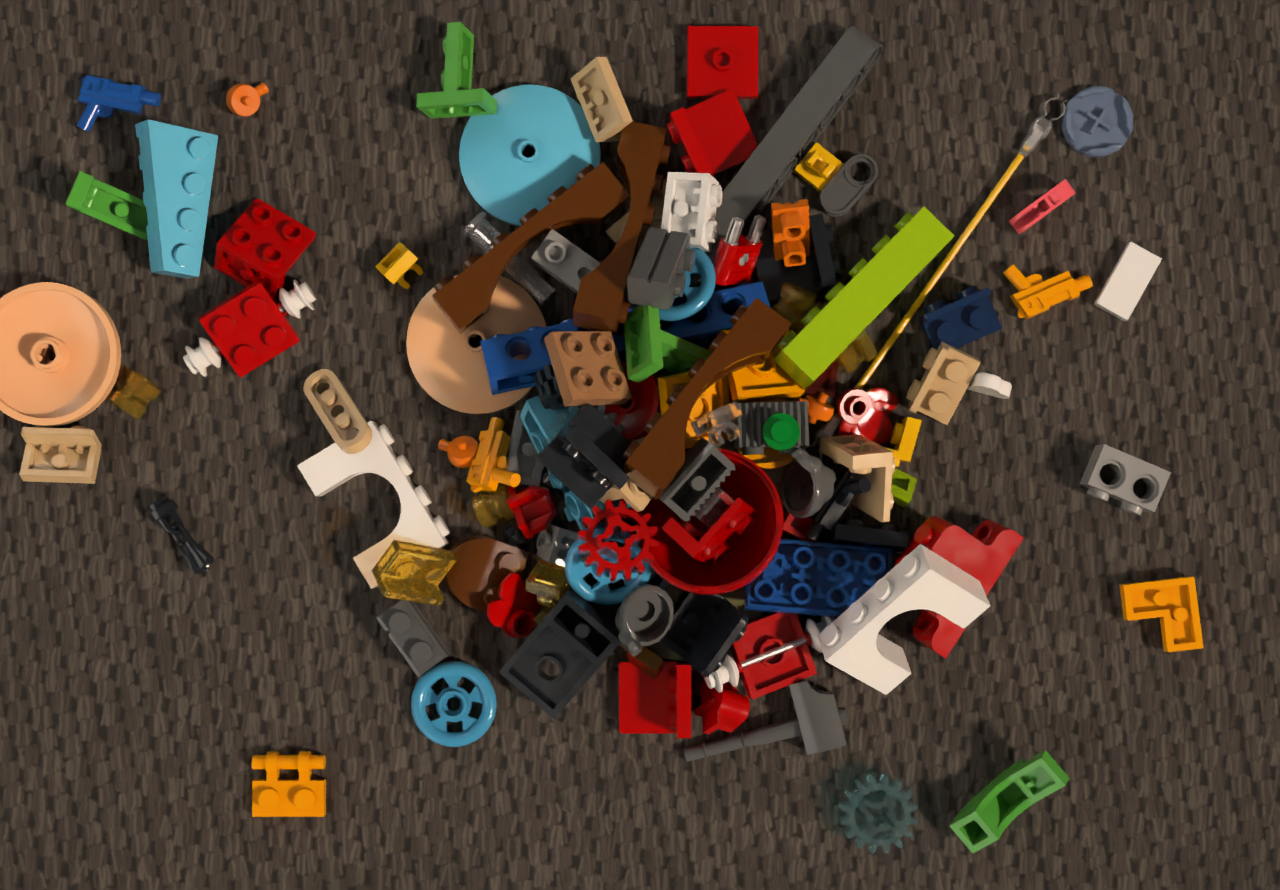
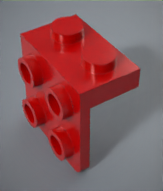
(712, 134)

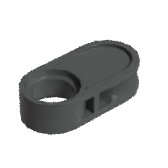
(844, 191)

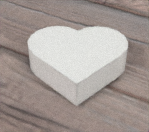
(990, 385)

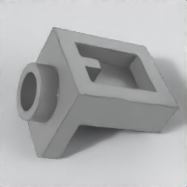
(555, 543)

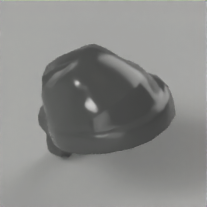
(806, 484)
(644, 617)

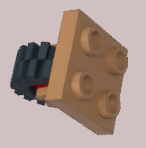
(582, 371)

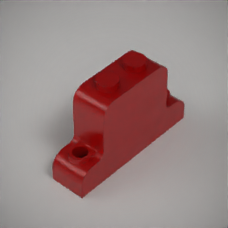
(979, 555)

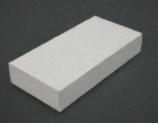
(1127, 281)

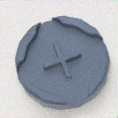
(1097, 122)

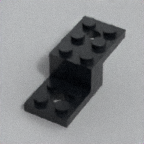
(576, 638)

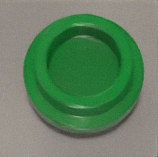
(781, 431)

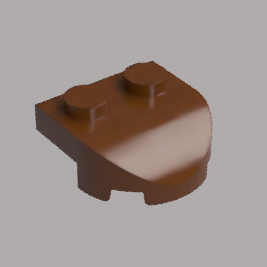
(481, 568)

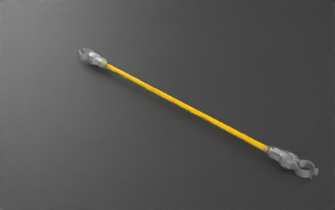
(1037, 131)

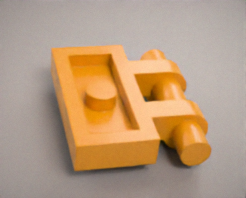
(288, 796)

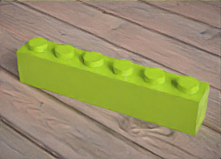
(863, 298)

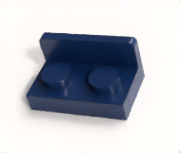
(962, 320)

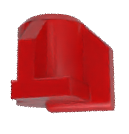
(533, 508)
(723, 709)

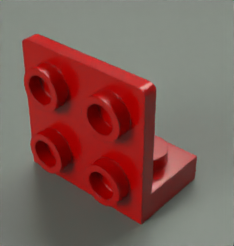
(262, 247)
(713, 544)
(656, 704)

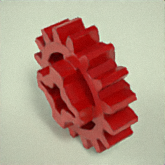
(621, 555)

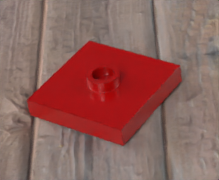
(722, 61)

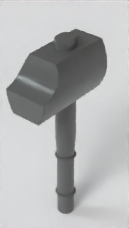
(816, 721)

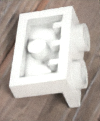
(692, 206)

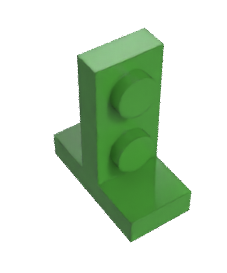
(456, 81)
(108, 205)
(654, 349)

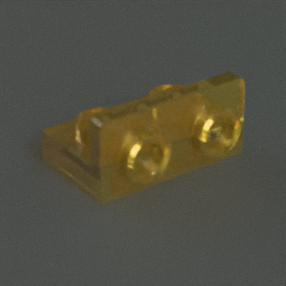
(413, 572)

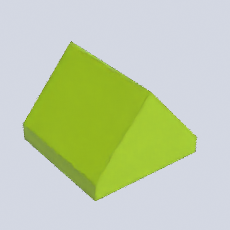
(902, 487)

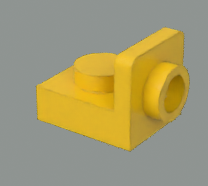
(904, 437)

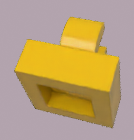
(818, 167)
(397, 263)

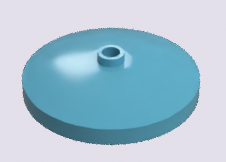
(493, 146)

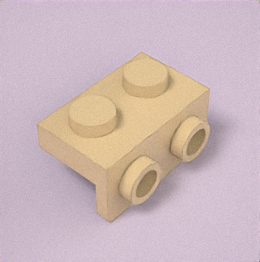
(60, 454)

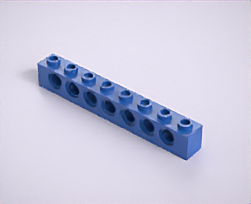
(510, 374)

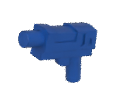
(105, 96)

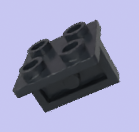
(587, 456)

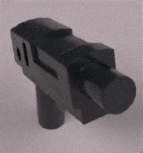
(845, 488)

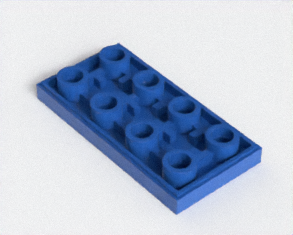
(816, 578)

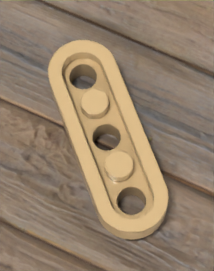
(337, 411)

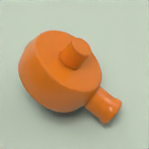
(245, 99)
(818, 407)
(460, 450)

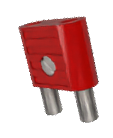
(738, 253)

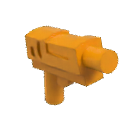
(1038, 295)
(491, 461)

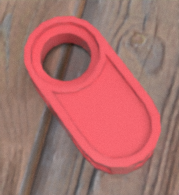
(1042, 206)

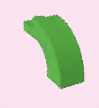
(1005, 798)

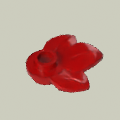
(871, 415)
(514, 608)

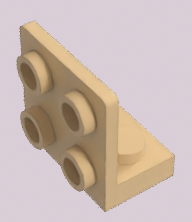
(870, 462)

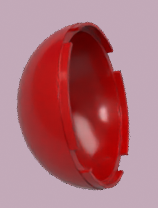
(748, 553)

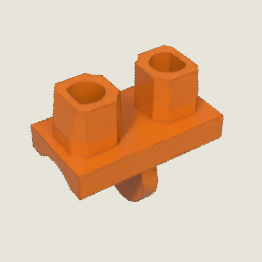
(791, 232)

